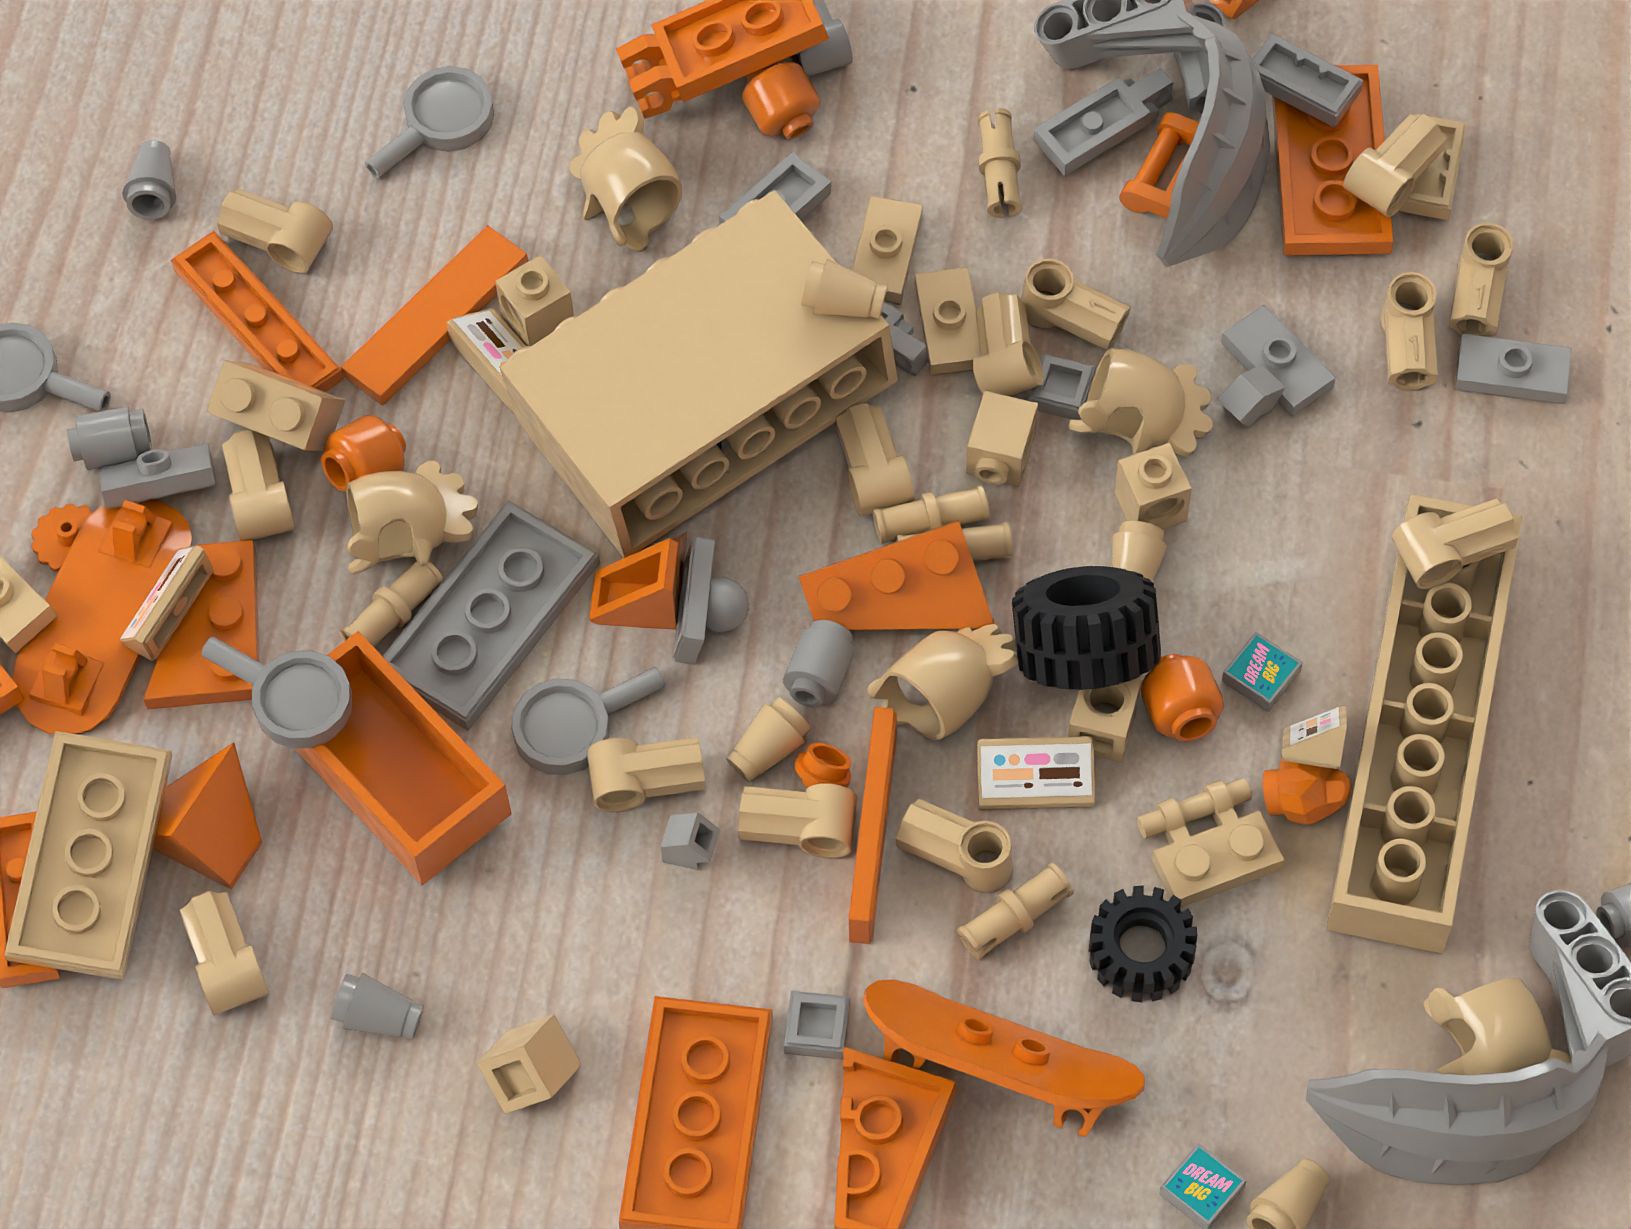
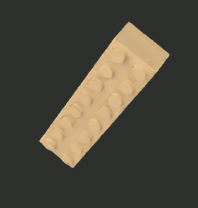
(1421, 750)

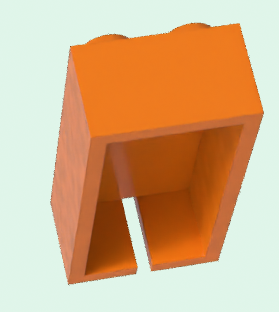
(406, 768)

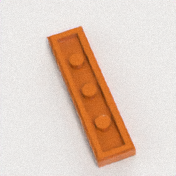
(254, 314)
(420, 325)
(873, 826)

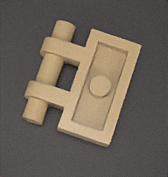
(1215, 858)

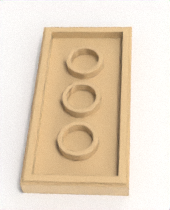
(88, 855)

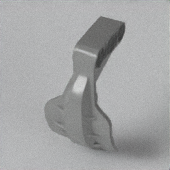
(1232, 138)
(1497, 1123)

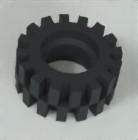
(1142, 911)

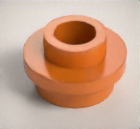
(823, 765)

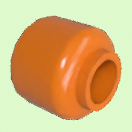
(781, 99)
(362, 449)
(1182, 697)

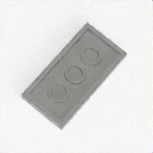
(490, 613)

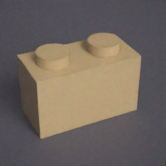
(275, 405)

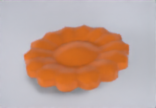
(57, 533)

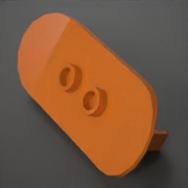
(76, 664)
(1000, 1051)

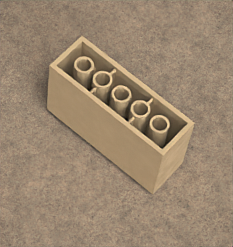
(693, 357)

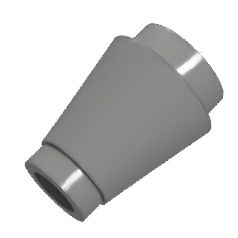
(150, 182)
(375, 1008)

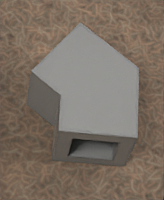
(1252, 395)
(689, 840)

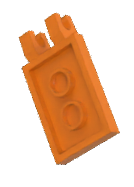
(714, 47)

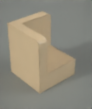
(529, 1064)

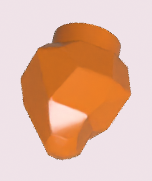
(1304, 791)

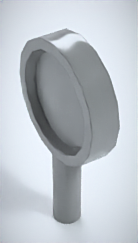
(443, 111)
(31, 372)
(296, 697)
(565, 717)

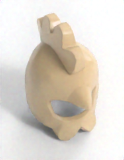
(626, 169)
(1145, 403)
(406, 514)
(952, 674)
(1494, 1027)

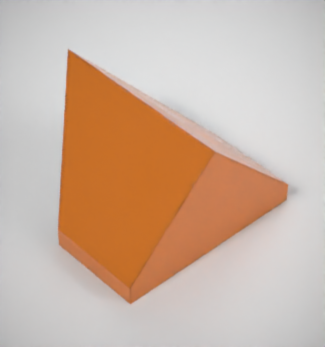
(641, 588)
(210, 820)

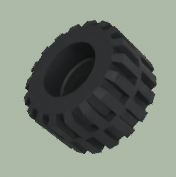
(1086, 627)

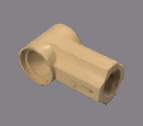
(1389, 174)
(287, 234)
(1481, 281)
(1073, 306)
(1409, 332)
(1007, 356)
(875, 471)
(258, 496)
(1440, 547)
(628, 772)
(814, 819)
(953, 843)
(226, 963)

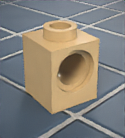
(533, 300)
(1001, 439)
(1153, 487)
(1111, 730)

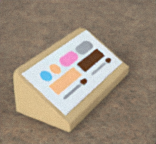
(486, 344)
(168, 602)
(1316, 739)
(1035, 772)

